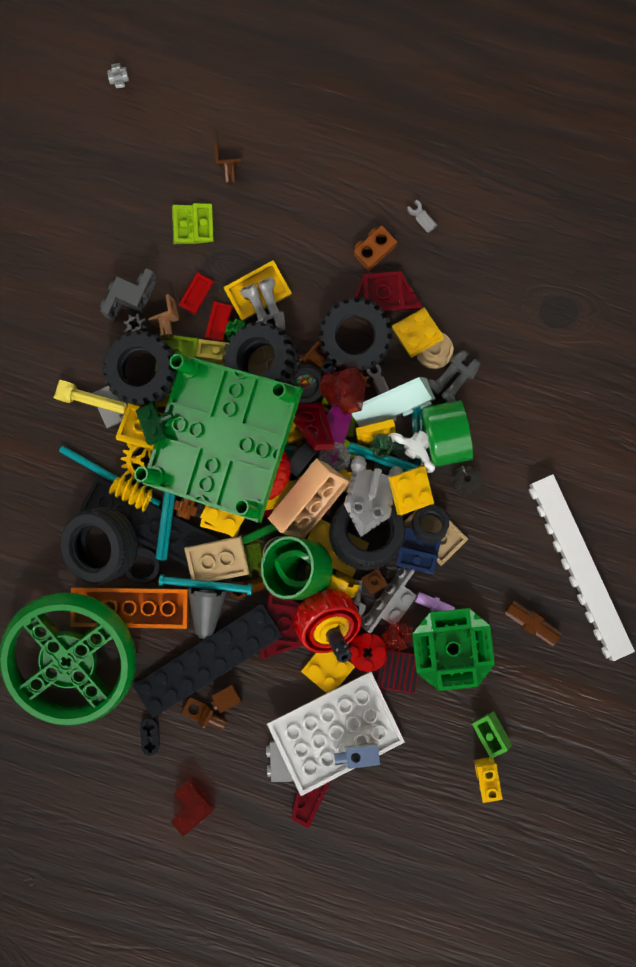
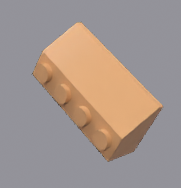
(308, 500)

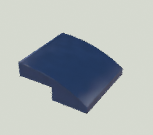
(417, 554)

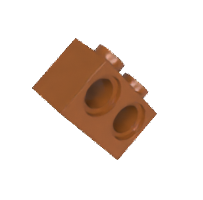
(378, 251)

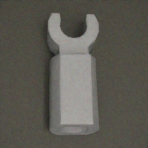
(422, 217)
(378, 382)

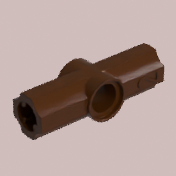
(532, 623)

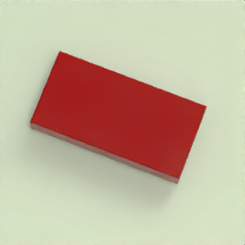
(196, 293)
(218, 321)

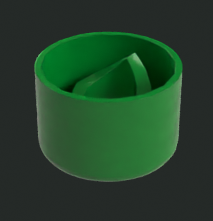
(447, 433)
(281, 563)

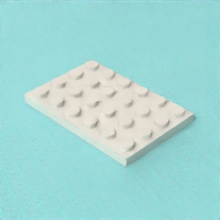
(330, 723)

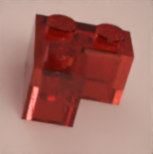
(344, 389)
(195, 805)

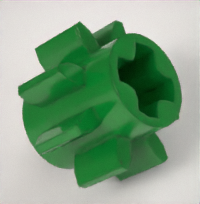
(232, 327)

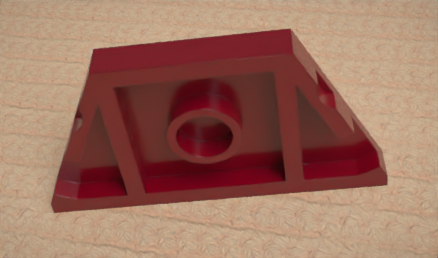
(388, 291)
(283, 614)

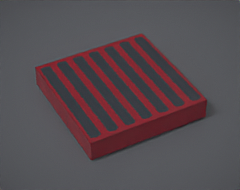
(398, 672)

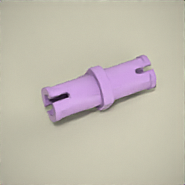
(432, 603)

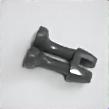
(464, 374)

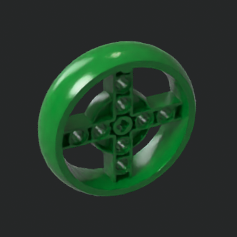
(27, 691)

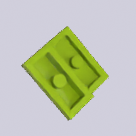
(192, 223)

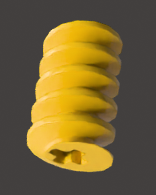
(131, 492)

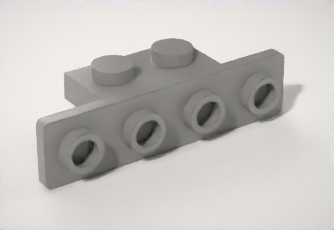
(392, 602)

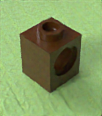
(374, 581)
(226, 698)

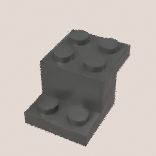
(128, 294)

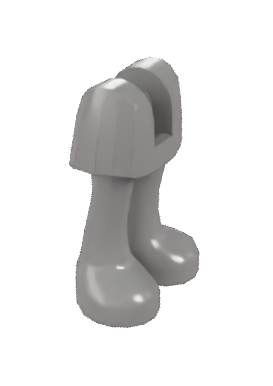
(266, 287)

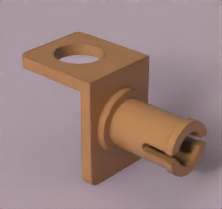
(166, 318)

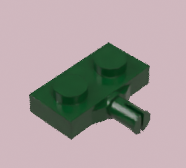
(153, 423)

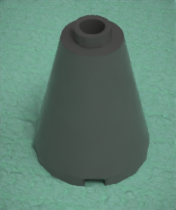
(205, 609)

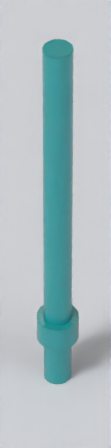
(96, 468)

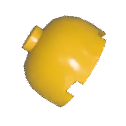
(343, 583)

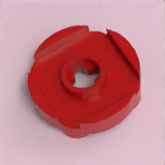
(379, 652)

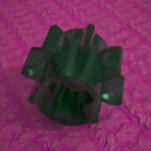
(382, 445)

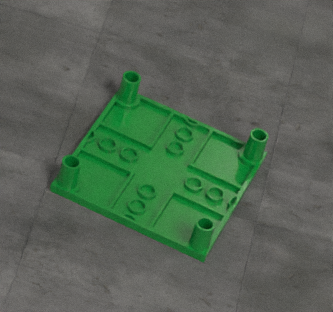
(222, 437)

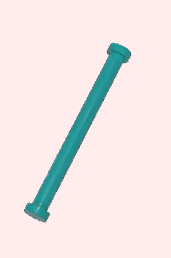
(205, 584)

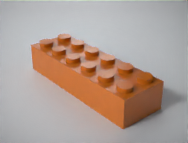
(139, 607)

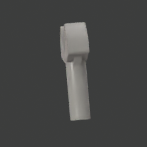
(356, 599)

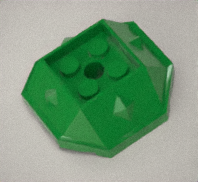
(474, 652)

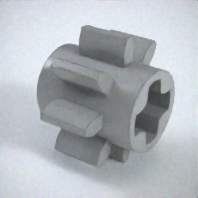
(118, 75)
(132, 320)

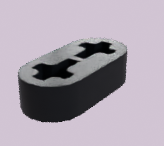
(154, 736)

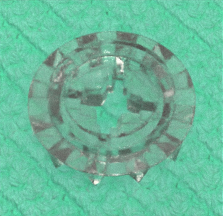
(343, 455)

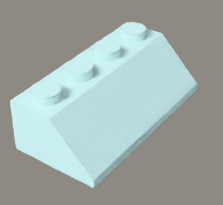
(395, 402)

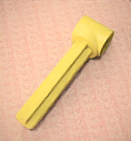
(68, 393)

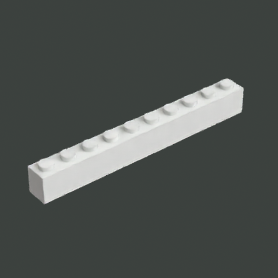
(581, 568)

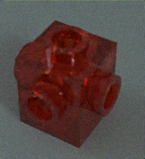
(397, 637)

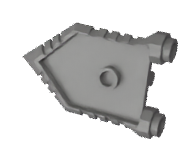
(369, 495)

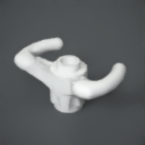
(416, 448)

